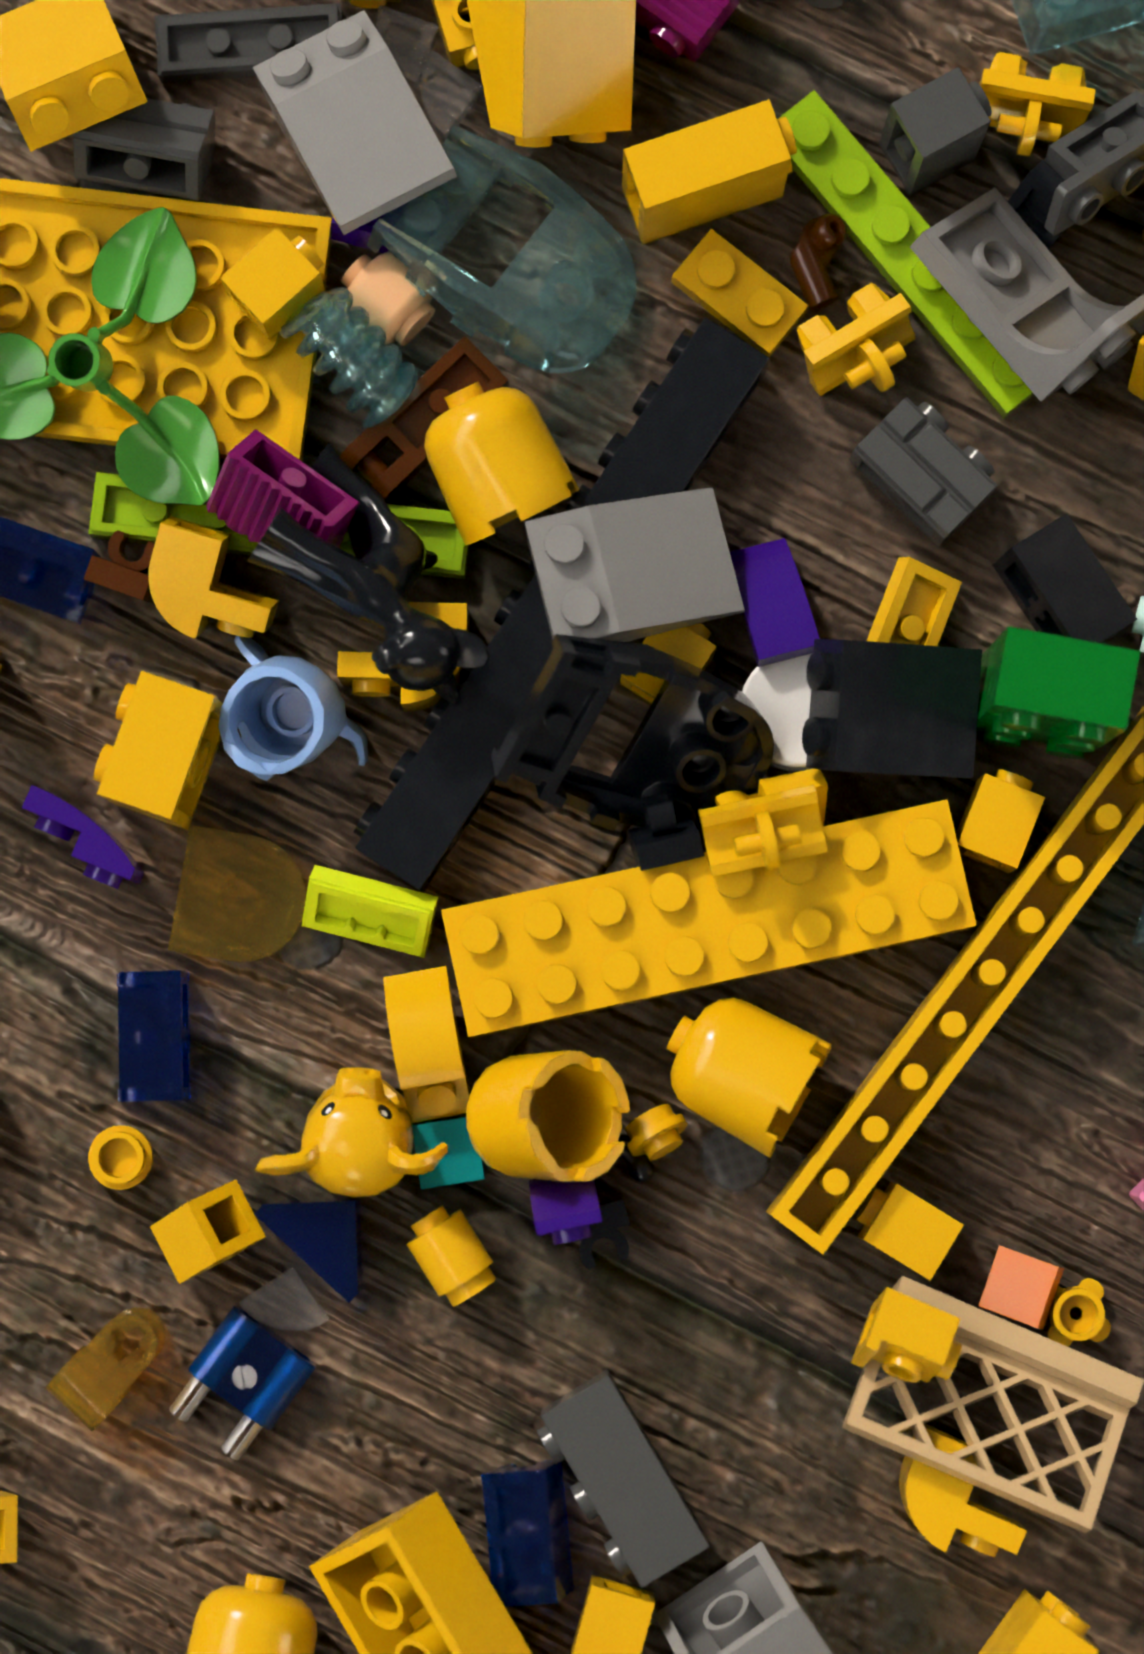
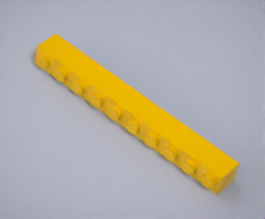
(968, 998)

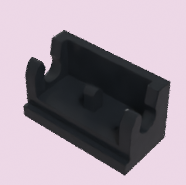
(1063, 585)

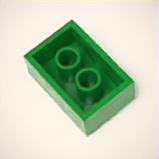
(1054, 692)

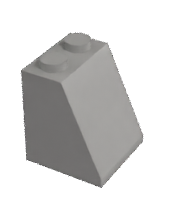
(743, 1611)

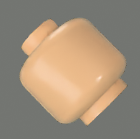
(388, 297)

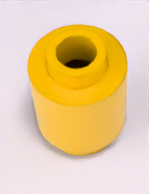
(451, 1255)

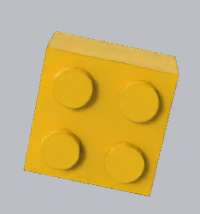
(160, 750)

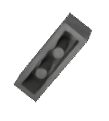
(621, 1480)

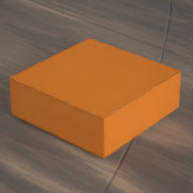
(1021, 1287)

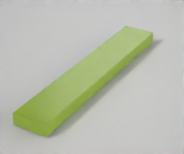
(121, 509)

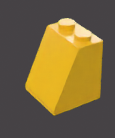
(556, 67)

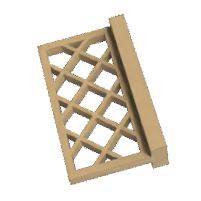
(1024, 1359)

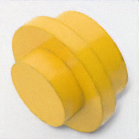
(656, 1132)
(120, 1157)

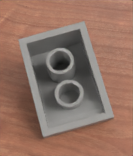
(354, 122)
(634, 566)

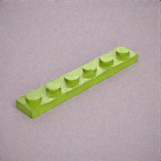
(884, 229)

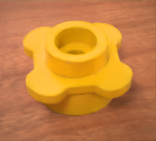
(1092, 1321)

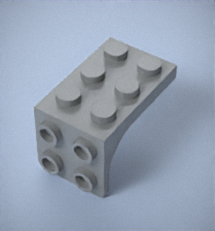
(1025, 297)

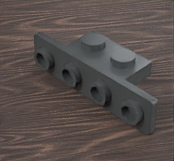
(1097, 163)

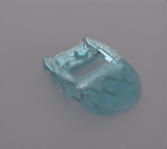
(560, 292)

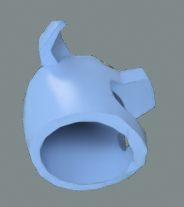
(284, 714)

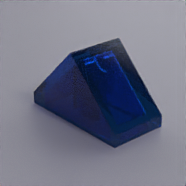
(323, 1236)

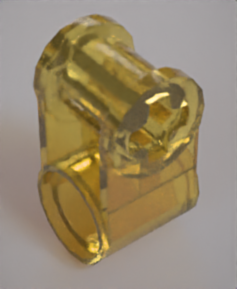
(103, 1371)

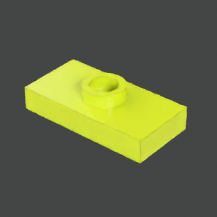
(369, 911)

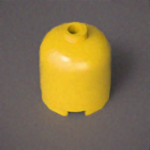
(495, 460)
(744, 1070)
(548, 1116)
(253, 1620)

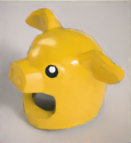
(356, 1139)

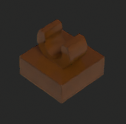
(121, 573)

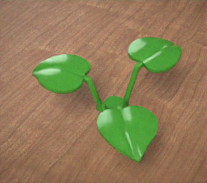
(174, 448)

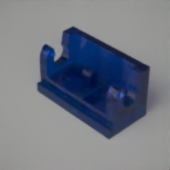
(44, 571)
(153, 1036)
(528, 1533)

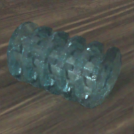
(354, 352)

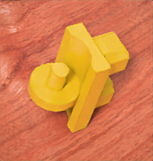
(1033, 105)
(861, 348)
(763, 831)

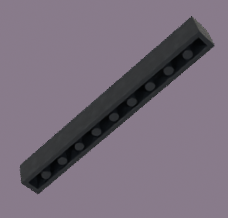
(454, 768)

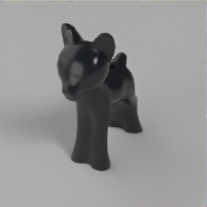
(374, 584)

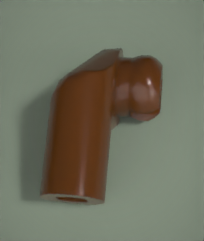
(812, 257)

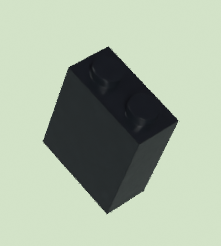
(892, 708)

